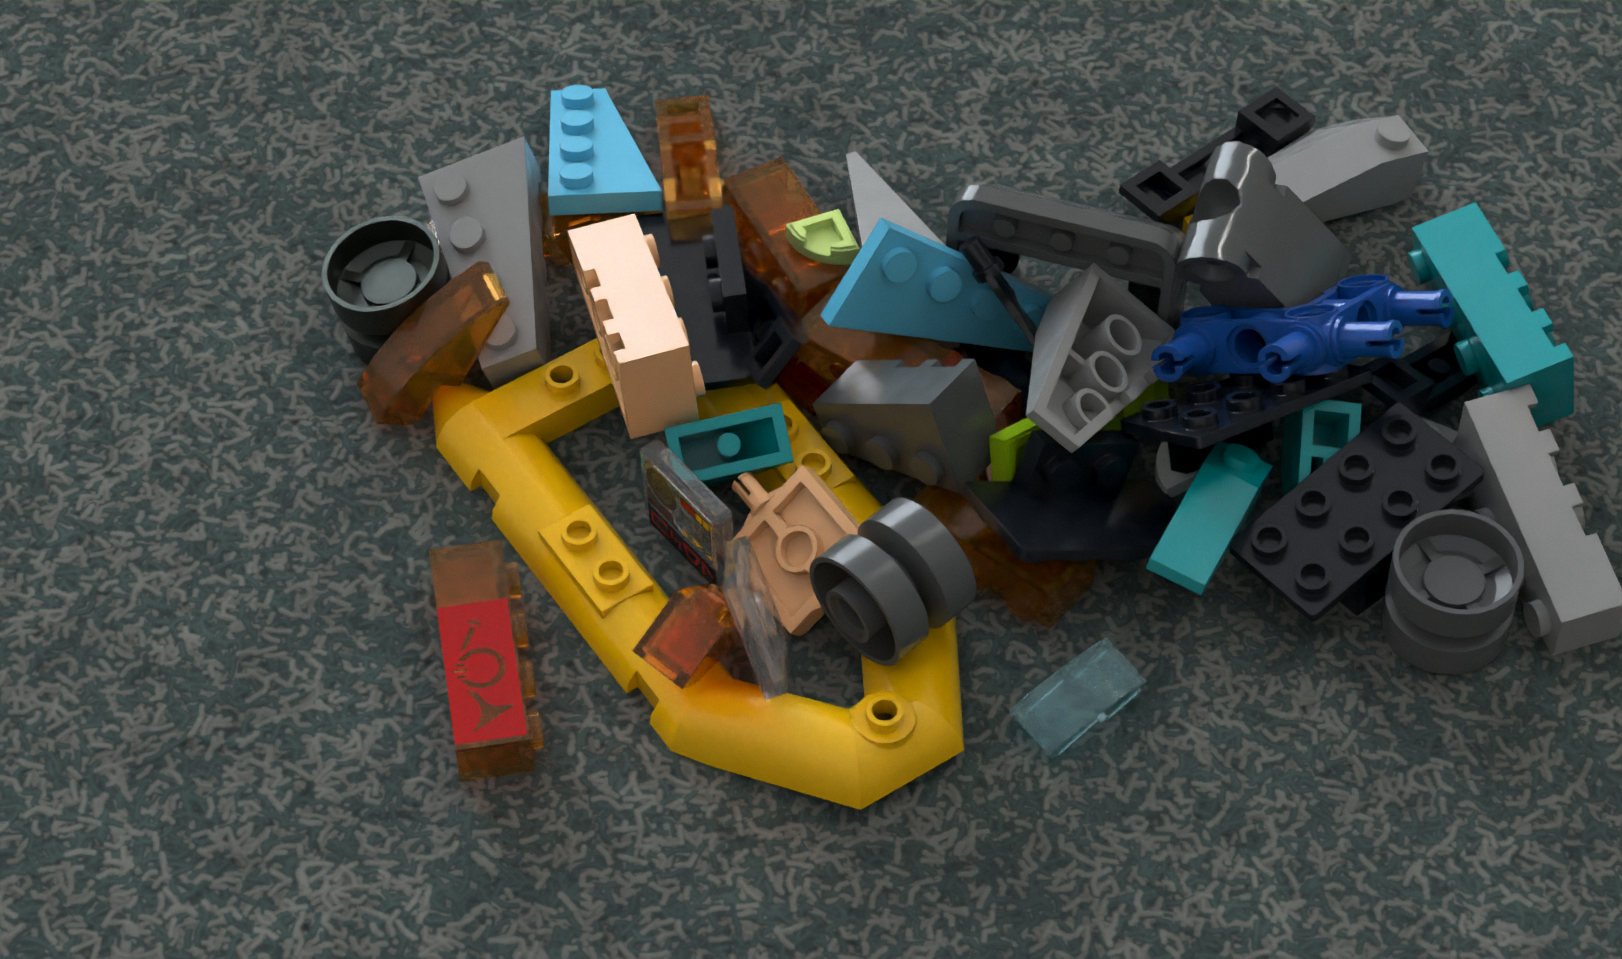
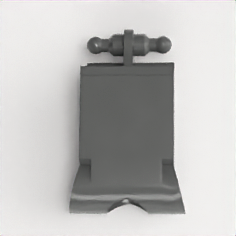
(1256, 238)

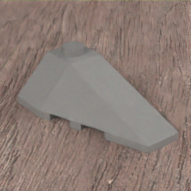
(1352, 166)
(1091, 357)

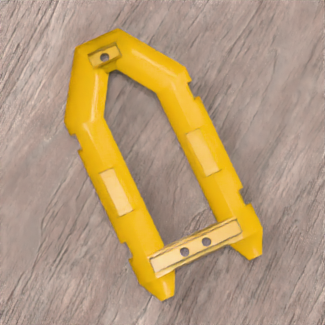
(791, 741)

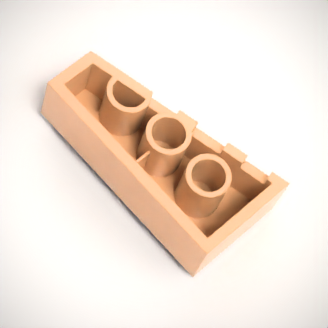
(636, 325)

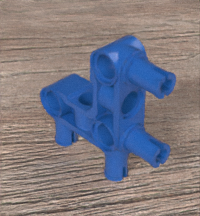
(1306, 339)

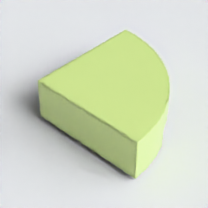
(823, 238)

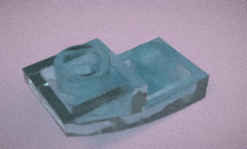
(1077, 697)

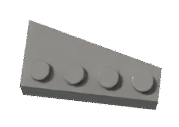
(493, 214)
(1567, 577)

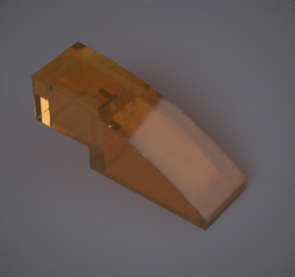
(433, 346)

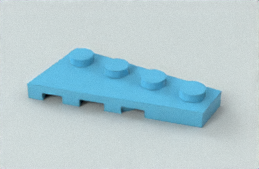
(595, 158)
(927, 292)

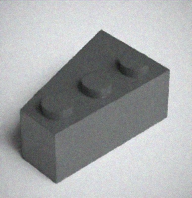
(911, 419)

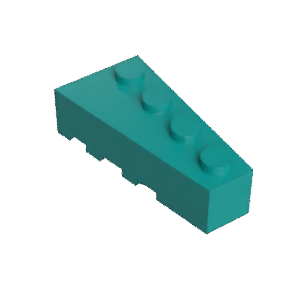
(1493, 312)

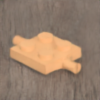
(788, 533)

